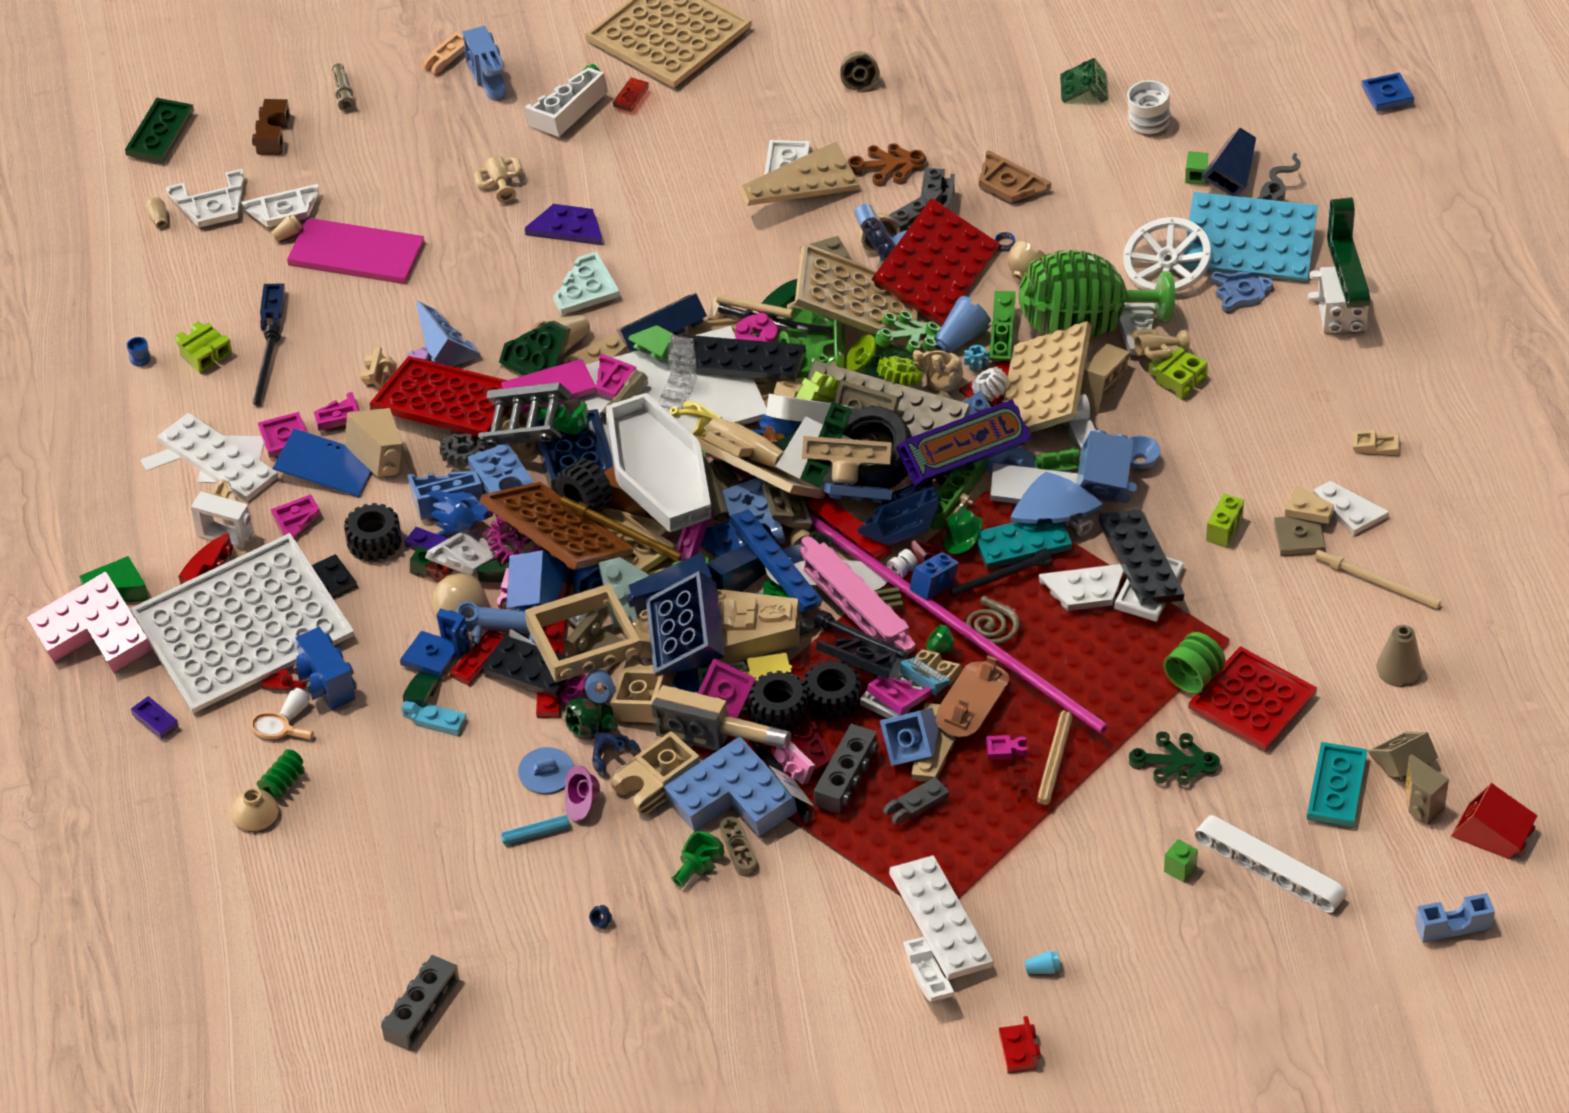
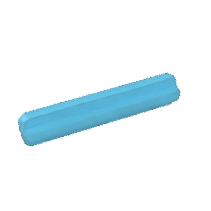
(535, 830)

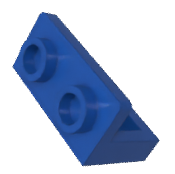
(454, 627)

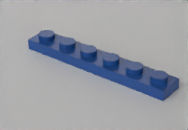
(775, 560)

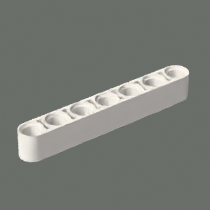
(1270, 864)

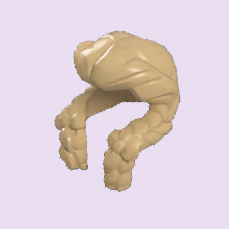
(942, 369)

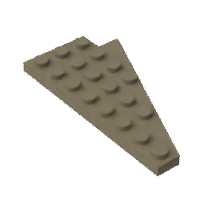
(918, 408)

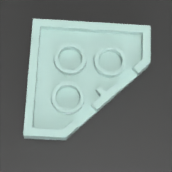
(585, 285)
(620, 575)

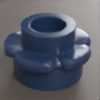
(596, 919)

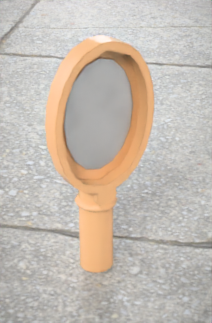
(275, 726)

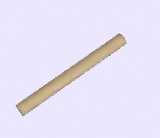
(755, 306)

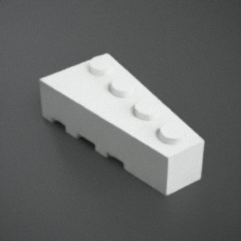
(567, 103)

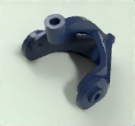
(604, 740)

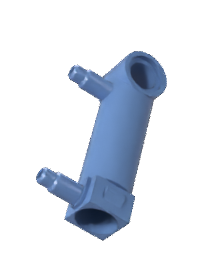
(492, 619)

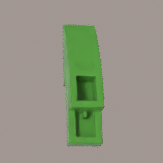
(1002, 325)

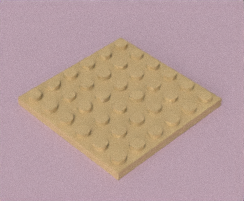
(668, 35)

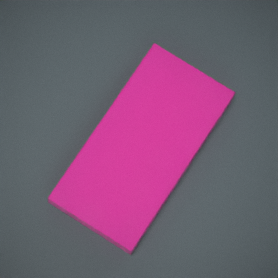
(571, 375)

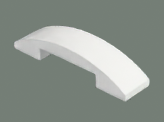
(926, 970)

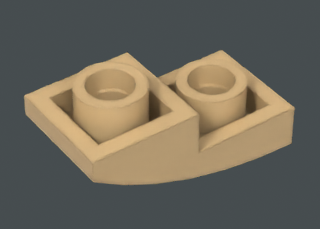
(946, 668)

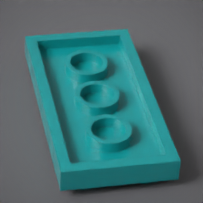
(1021, 541)
(1337, 784)

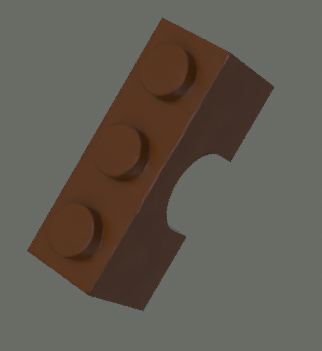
(272, 118)

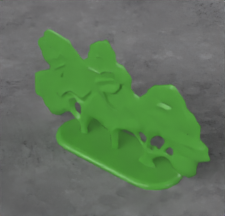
(816, 341)

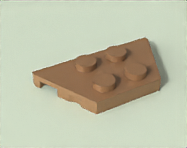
(1010, 179)

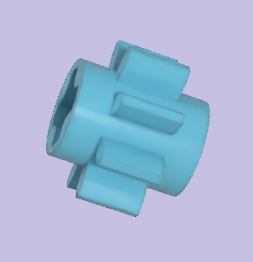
(976, 358)

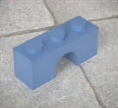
(1472, 917)

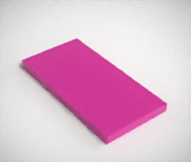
(356, 250)

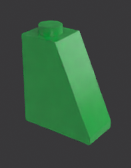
(124, 577)

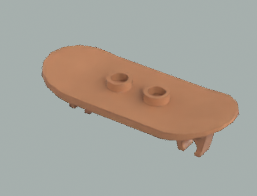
(971, 698)

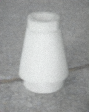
(295, 703)

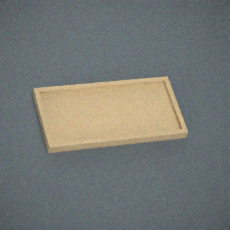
(767, 473)

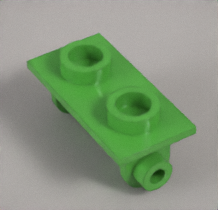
(1061, 461)

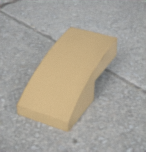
(1371, 443)

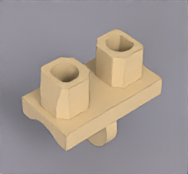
(378, 368)

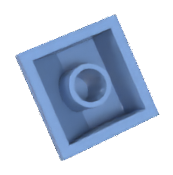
(910, 736)

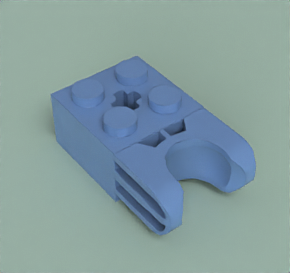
(484, 61)
(499, 469)
(752, 497)

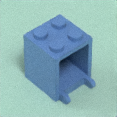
(1106, 466)

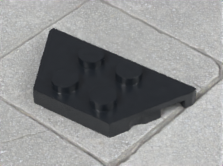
(862, 654)

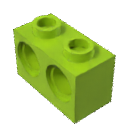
(1225, 520)

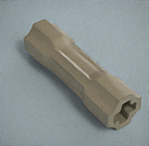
(632, 387)

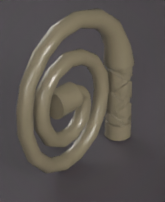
(990, 625)

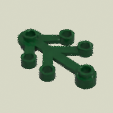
(1139, 758)

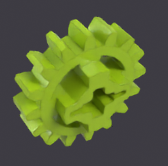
(900, 371)

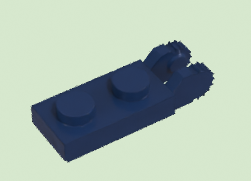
(272, 303)

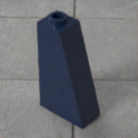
(1232, 163)
(737, 569)
(663, 579)

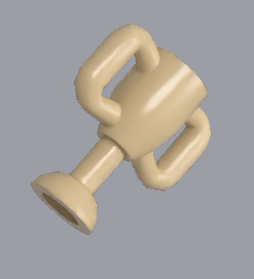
(498, 172)
(1155, 346)

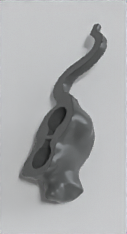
(1275, 189)

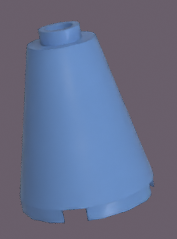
(962, 325)

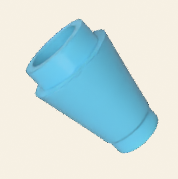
(1044, 963)

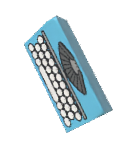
(923, 675)

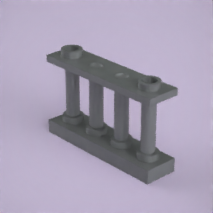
(518, 398)

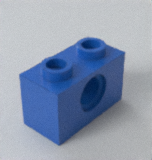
(934, 575)

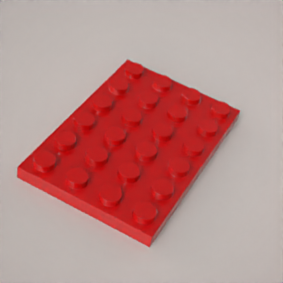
(935, 261)
(439, 396)

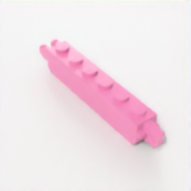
(854, 595)

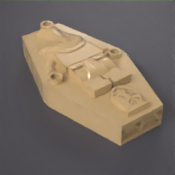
(749, 625)

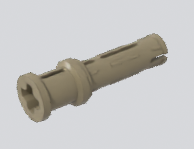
(344, 92)

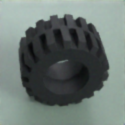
(585, 484)
(373, 532)
(833, 676)
(775, 688)

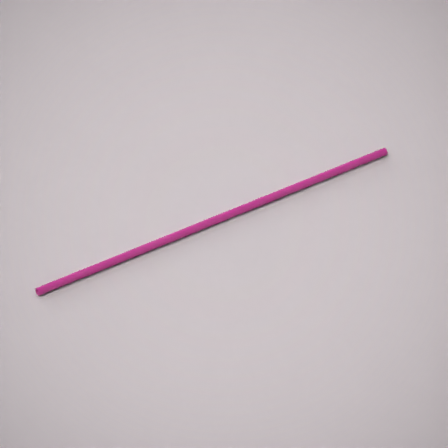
(953, 622)

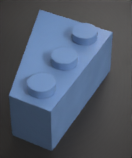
(453, 483)

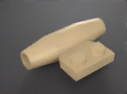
(742, 442)

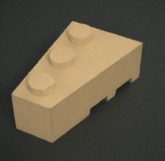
(1102, 372)

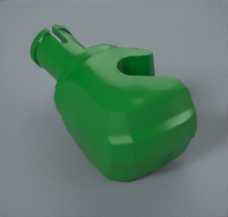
(567, 423)
(698, 856)

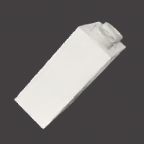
(210, 505)

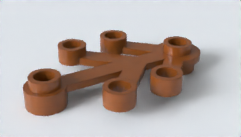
(910, 160)

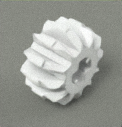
(991, 383)

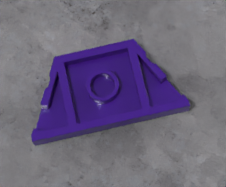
(566, 224)

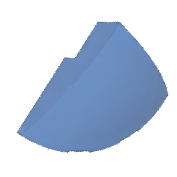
(1055, 499)

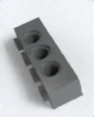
(846, 768)
(430, 988)

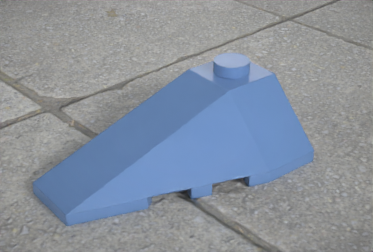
(443, 340)

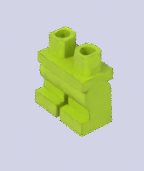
(203, 344)
(1180, 372)
(819, 388)

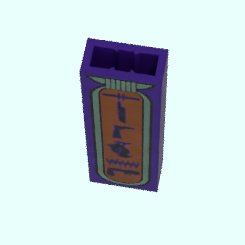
(963, 442)

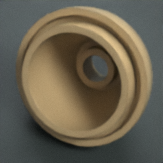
(254, 810)

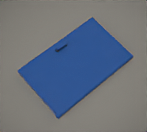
(313, 460)

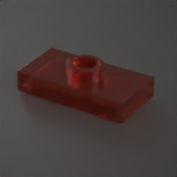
(630, 94)

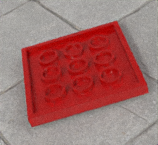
(1253, 698)

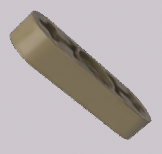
(737, 855)

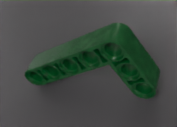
(1345, 254)

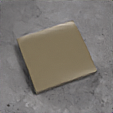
(787, 507)

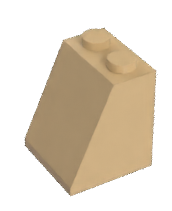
(374, 440)

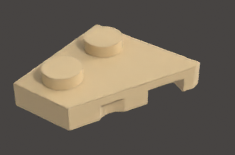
(1309, 507)

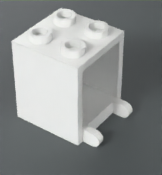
(1332, 305)

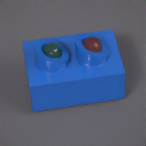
(325, 668)

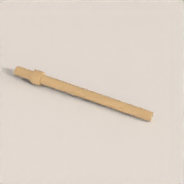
(1338, 563)

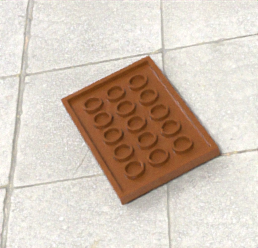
(567, 536)

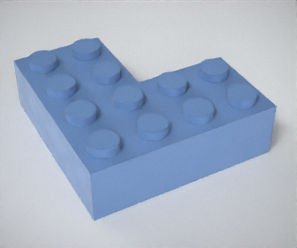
(728, 780)

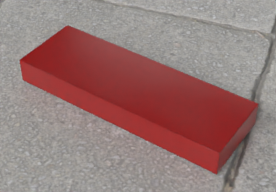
(470, 665)

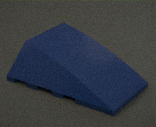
(904, 515)

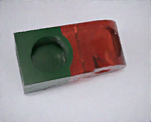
(426, 567)

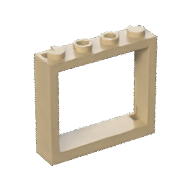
(574, 606)

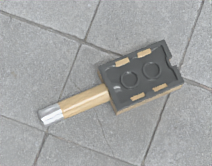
(706, 722)

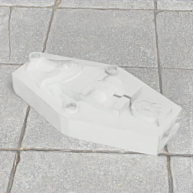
(658, 462)

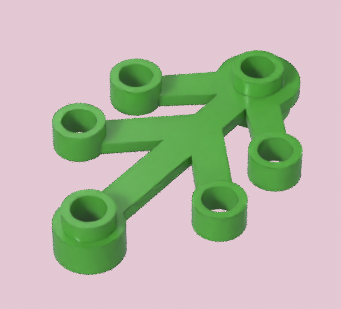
(927, 330)

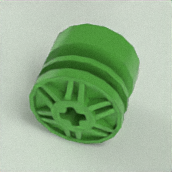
(1194, 662)

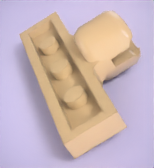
(846, 455)

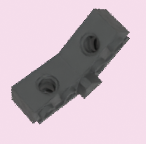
(933, 186)

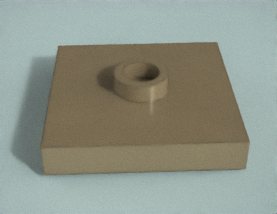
(1298, 536)

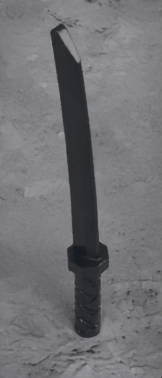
(778, 321)
(764, 752)

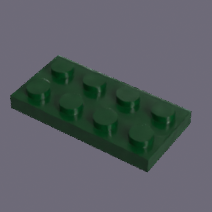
(159, 130)

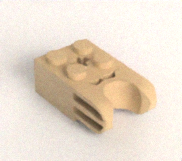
(636, 692)
(653, 770)

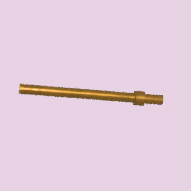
(582, 510)

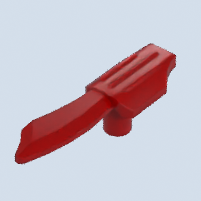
(282, 681)

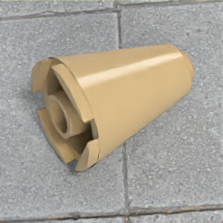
(579, 328)

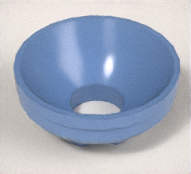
(1145, 448)

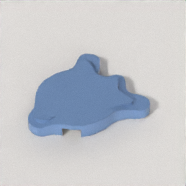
(1240, 289)

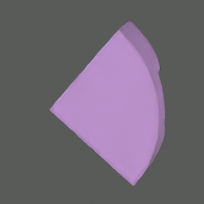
(420, 353)

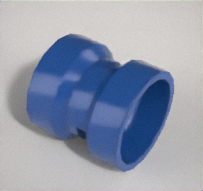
(138, 351)

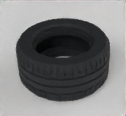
(879, 421)

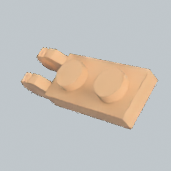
(444, 54)

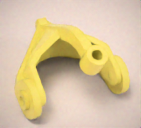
(694, 409)

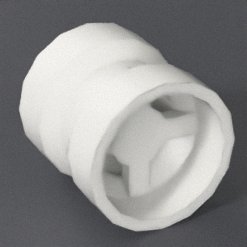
(903, 563)

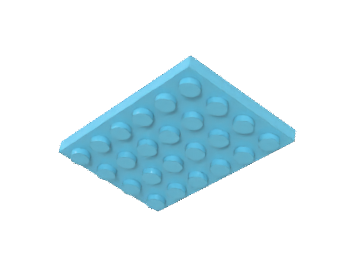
(1254, 235)

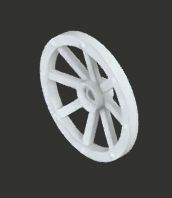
(1167, 253)

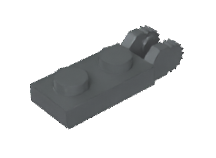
(917, 801)

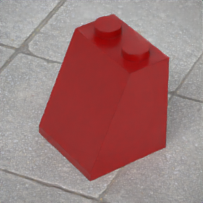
(1495, 823)

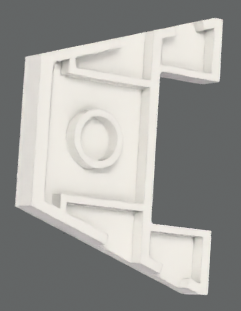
(211, 206)

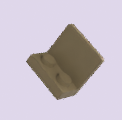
(589, 636)

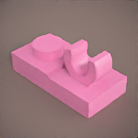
(795, 762)

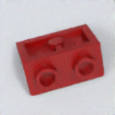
(1019, 1047)

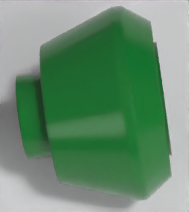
(940, 640)

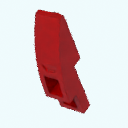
(208, 558)

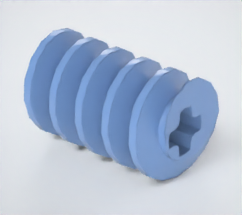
(607, 687)

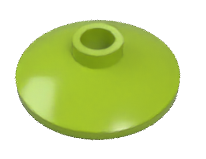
(860, 353)

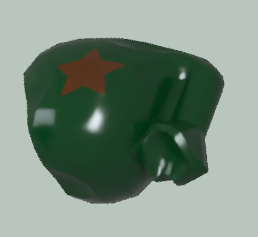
(587, 717)

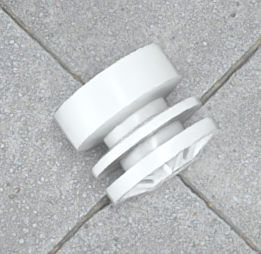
(1149, 107)

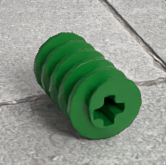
(282, 774)

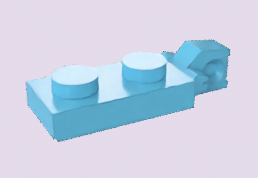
(435, 717)

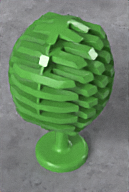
(1084, 288)

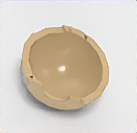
(456, 590)

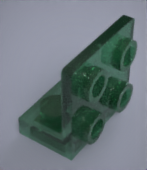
(1084, 78)

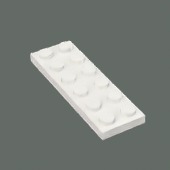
(217, 456)
(941, 917)

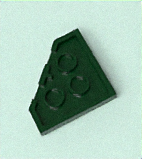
(536, 349)

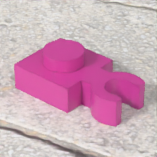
(1002, 747)

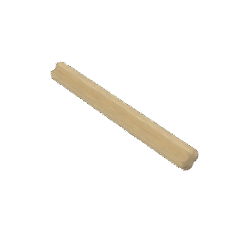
(1055, 758)

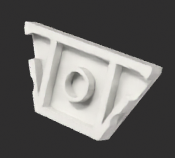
(276, 207)
(462, 552)
(1085, 586)

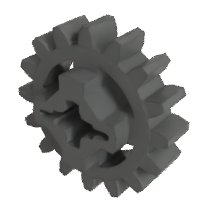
(462, 447)

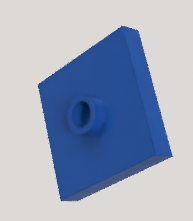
(1387, 91)
(429, 654)

